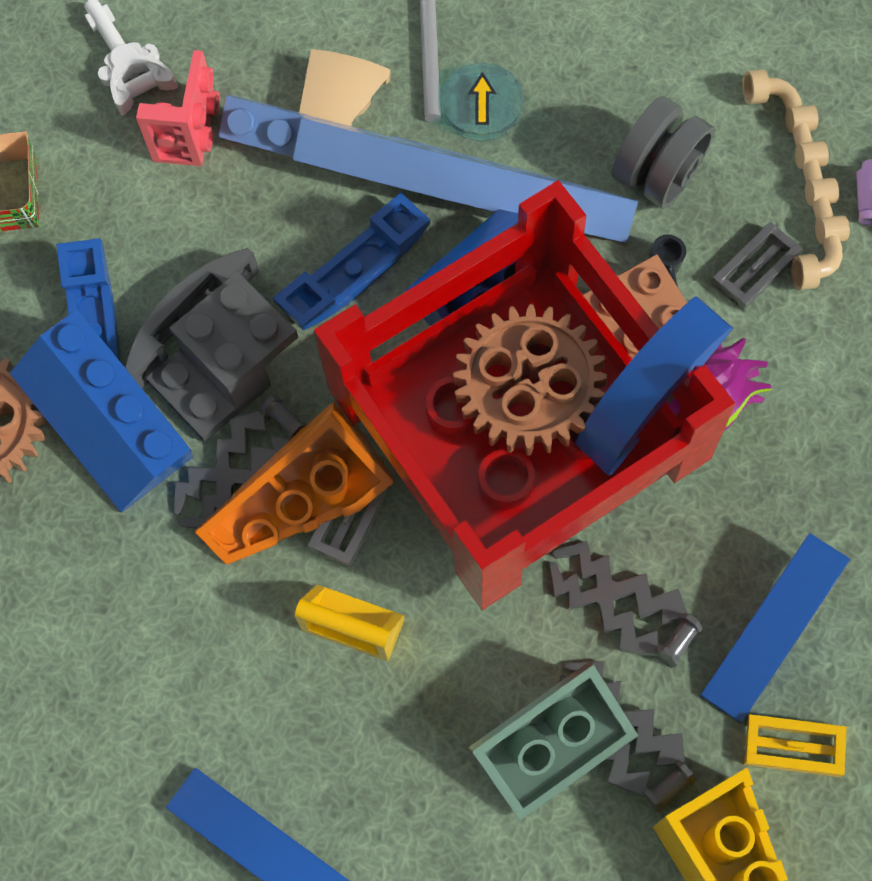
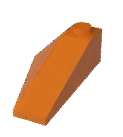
(311, 480)

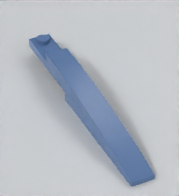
(412, 164)

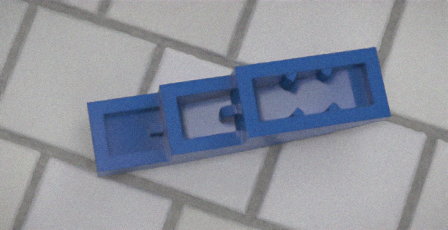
(775, 628)
(245, 833)

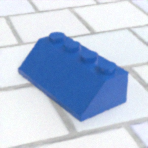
(100, 411)

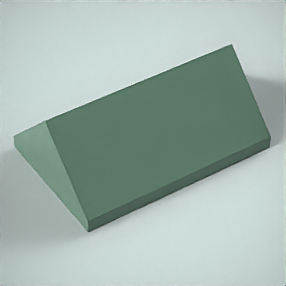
(554, 740)

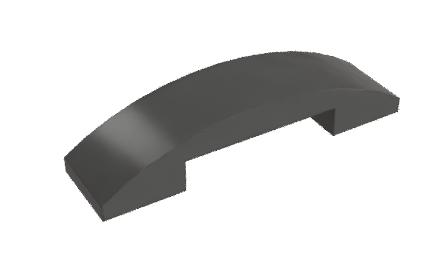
(148, 348)

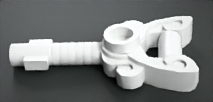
(126, 61)

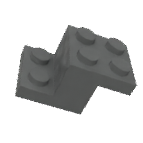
(221, 356)

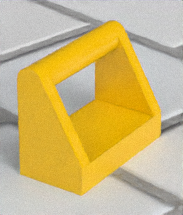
(349, 621)

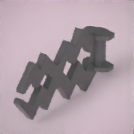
(227, 477)
(609, 590)
(669, 746)

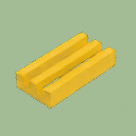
(837, 751)

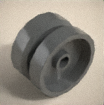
(662, 152)

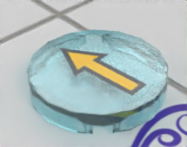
(482, 101)

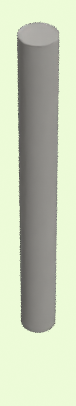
(430, 64)

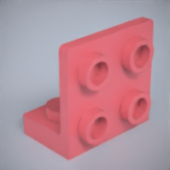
(183, 132)

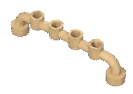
(809, 157)

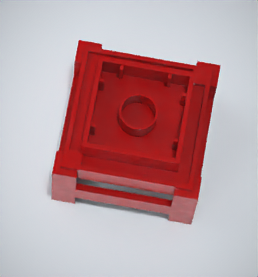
(490, 503)

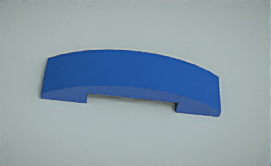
(356, 266)
(89, 288)
(649, 381)

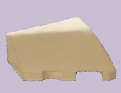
(340, 86)

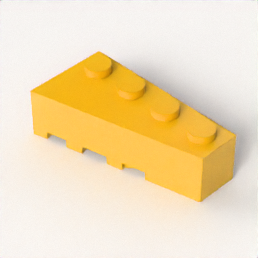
(722, 836)

